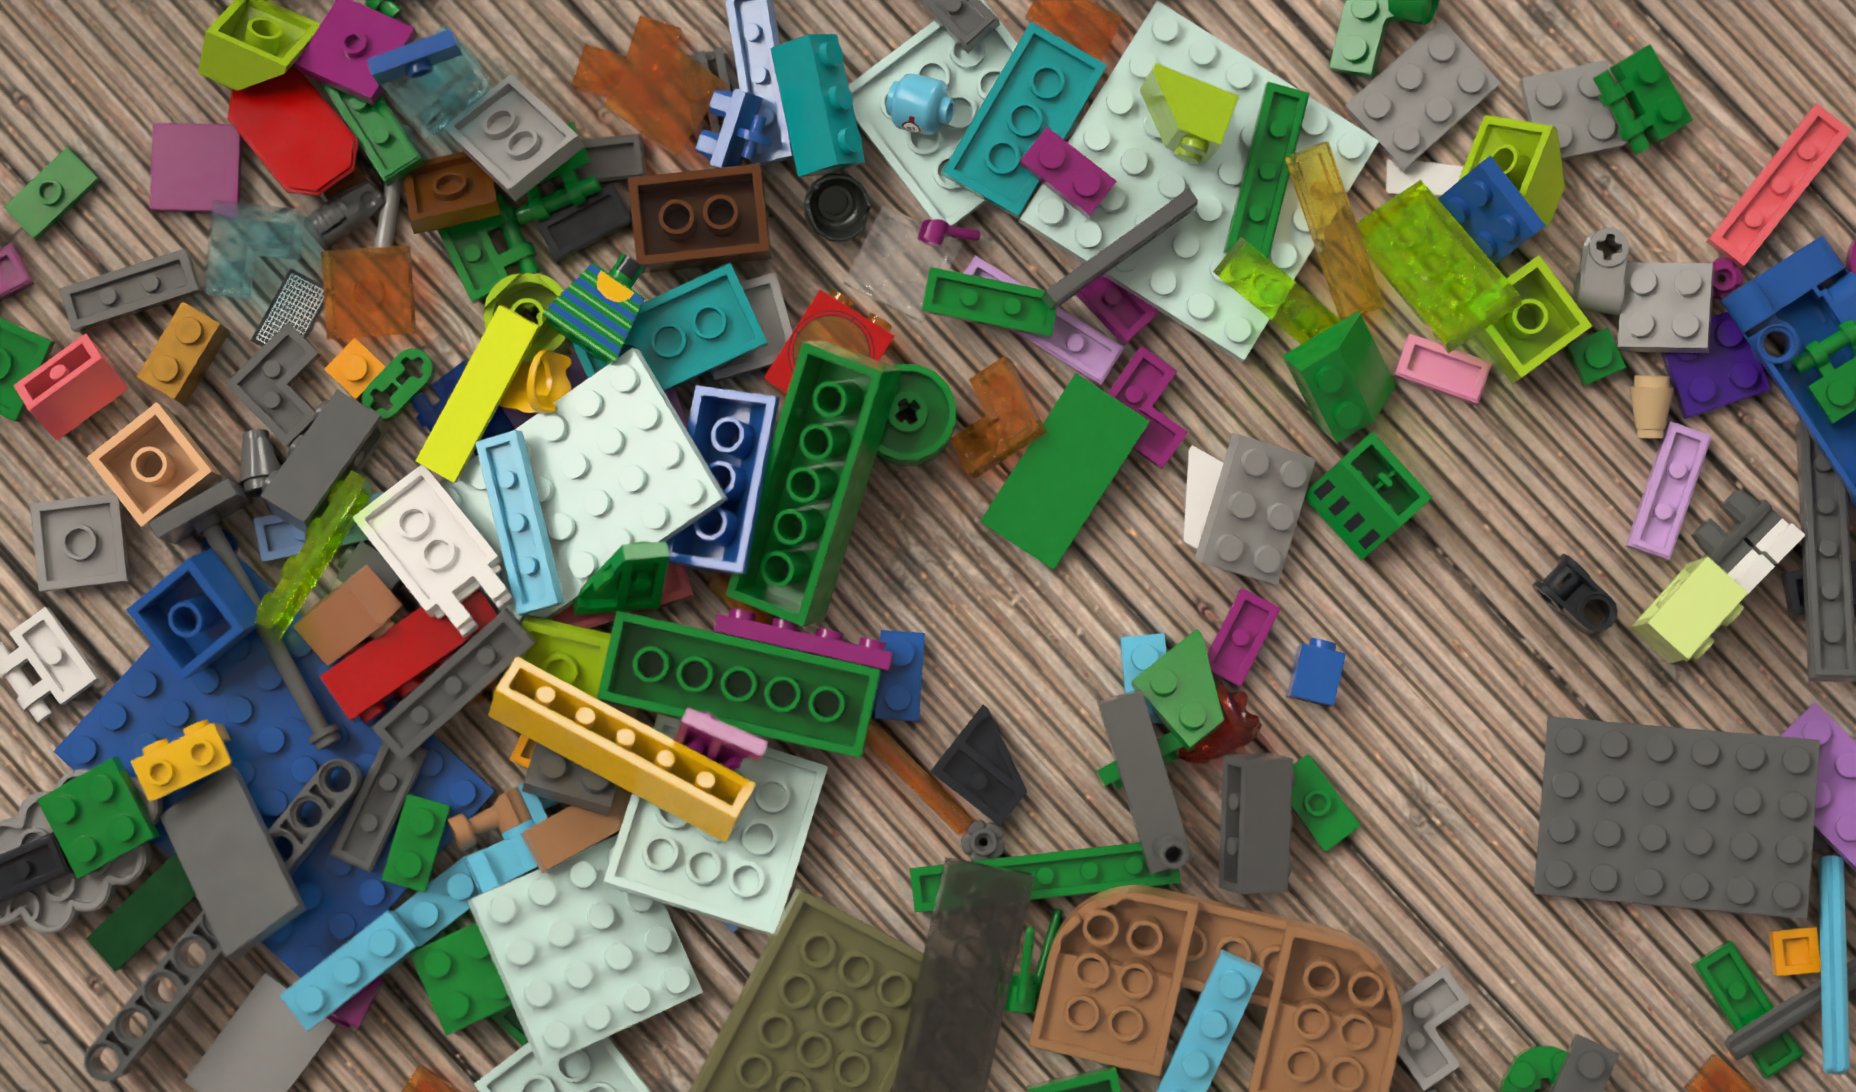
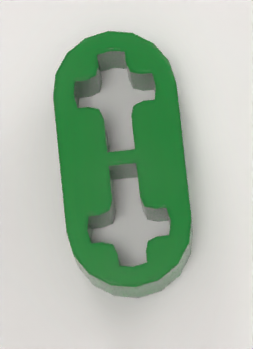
(392, 375)

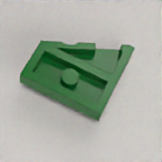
(1183, 691)

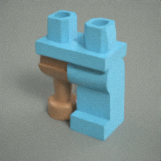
(510, 858)

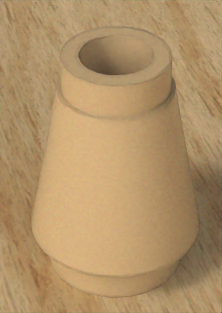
(1651, 404)

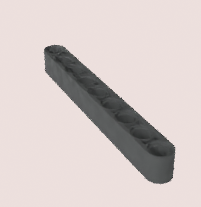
(176, 963)

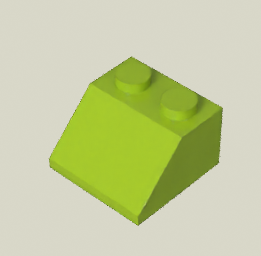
(1187, 112)

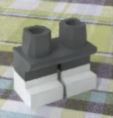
(1751, 544)

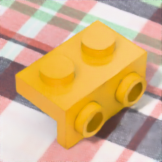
(184, 761)

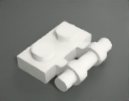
(53, 656)

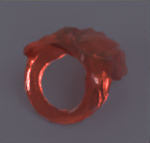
(1237, 730)

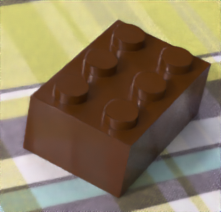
(699, 218)

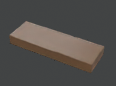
(574, 831)

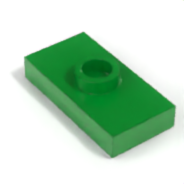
(52, 193)
(1320, 805)

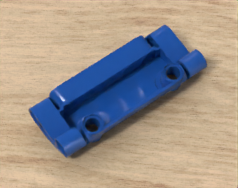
(1803, 303)

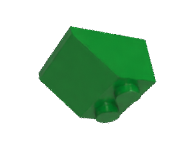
(1341, 377)

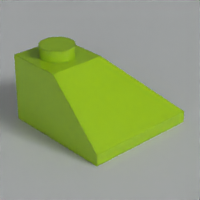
(254, 43)
(1527, 156)

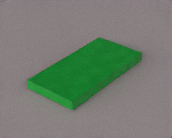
(1065, 471)

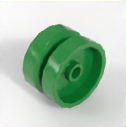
(935, 421)

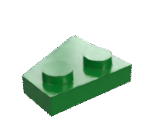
(626, 581)

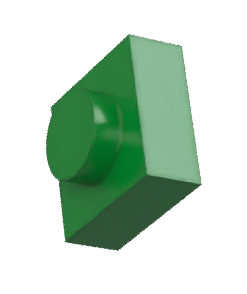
(1595, 357)

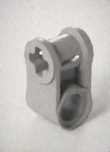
(1599, 280)

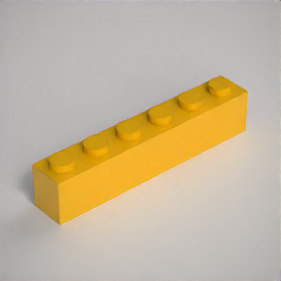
(621, 749)

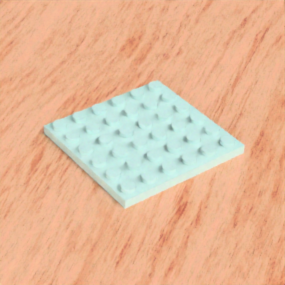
(1122, 140)

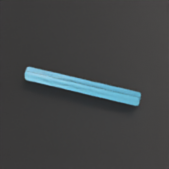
(1833, 965)

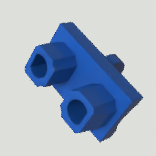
(739, 131)

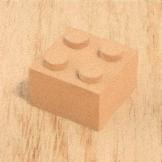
(153, 465)

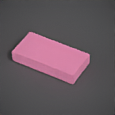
(1450, 374)

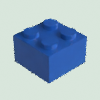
(195, 614)

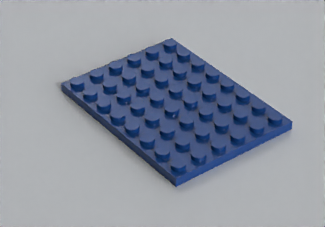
(276, 764)

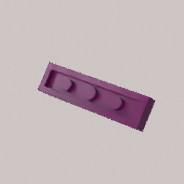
(786, 635)

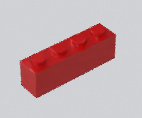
(400, 659)

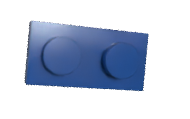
(901, 688)

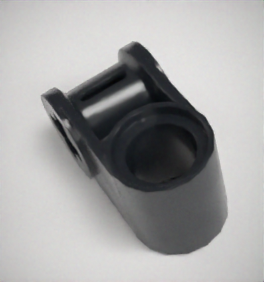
(1574, 595)

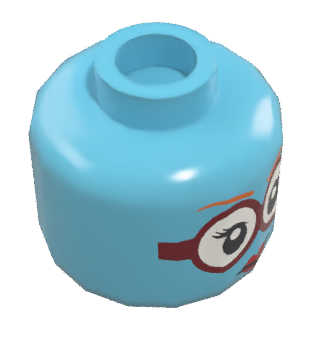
(919, 104)

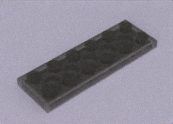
(964, 978)

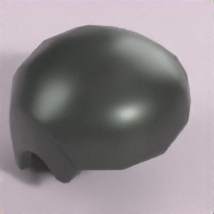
(837, 207)

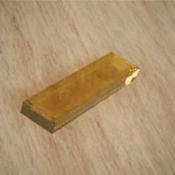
(1334, 230)

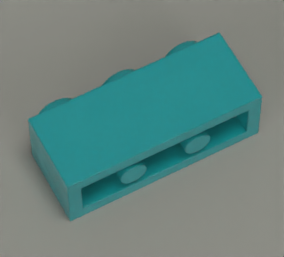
(817, 104)

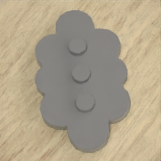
(60, 902)

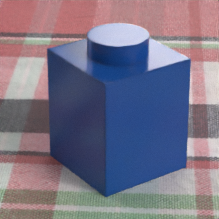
(1316, 672)

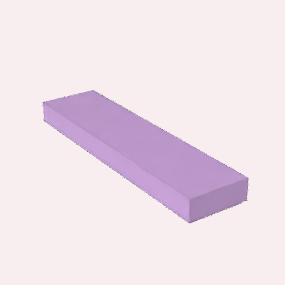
(1071, 340)

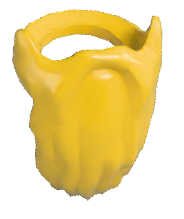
(539, 384)

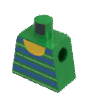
(599, 309)

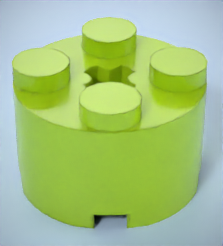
(528, 294)

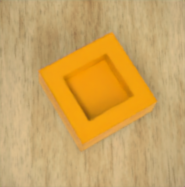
(355, 368)
(1794, 951)

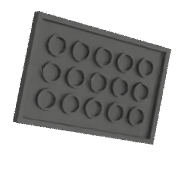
(1677, 817)

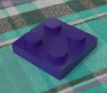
(1716, 377)

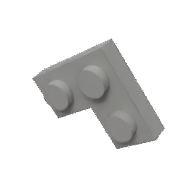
(1424, 1009)

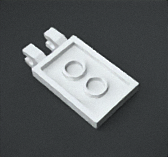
(433, 548)

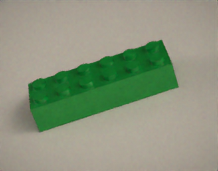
(815, 481)
(740, 683)

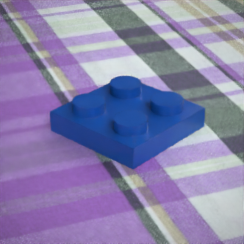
(1491, 210)

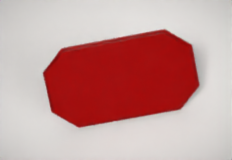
(294, 133)

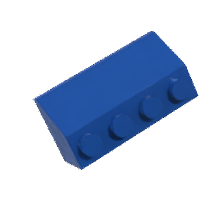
(735, 441)

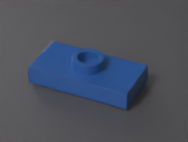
(414, 58)

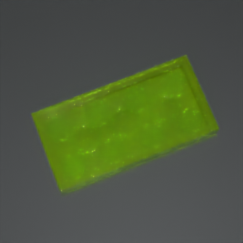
(1436, 266)

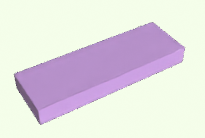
(1668, 491)

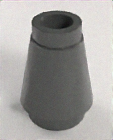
(257, 461)

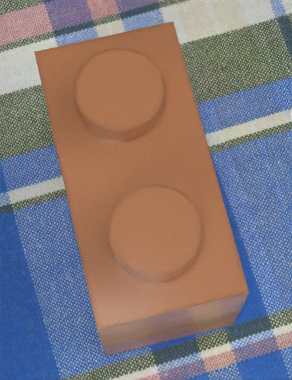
(348, 616)

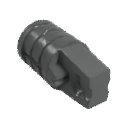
(343, 214)

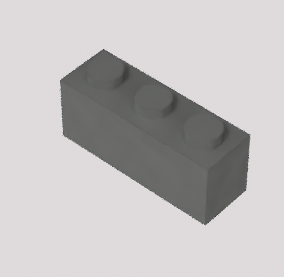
(335, 444)
(1256, 823)

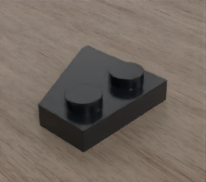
(982, 769)

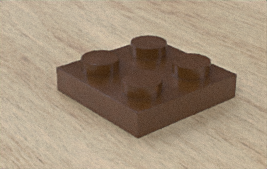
(449, 193)

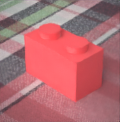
(71, 387)

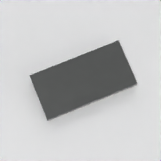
(232, 863)

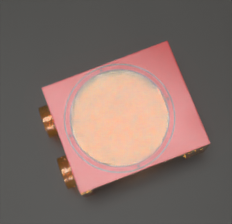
(833, 321)

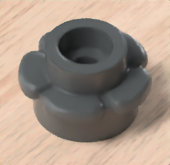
(979, 830)

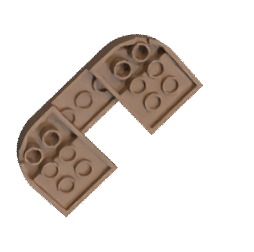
(1132, 947)

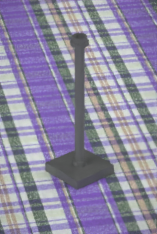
(204, 516)

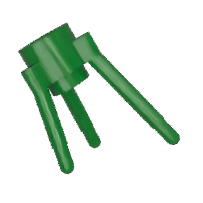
(1025, 986)

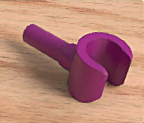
(933, 232)

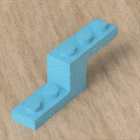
(381, 946)

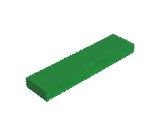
(1265, 168)

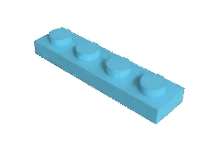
(519, 522)
(1211, 1025)

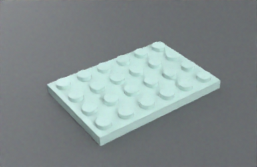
(606, 475)

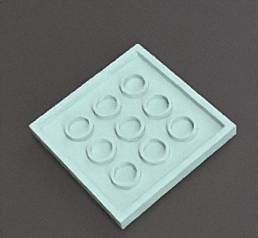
(920, 157)
(728, 881)
(581, 953)

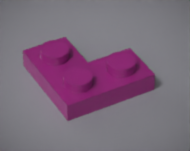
(1139, 389)

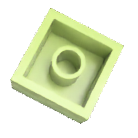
(1689, 611)

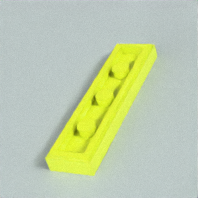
(478, 393)

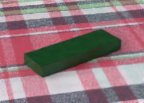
(143, 914)

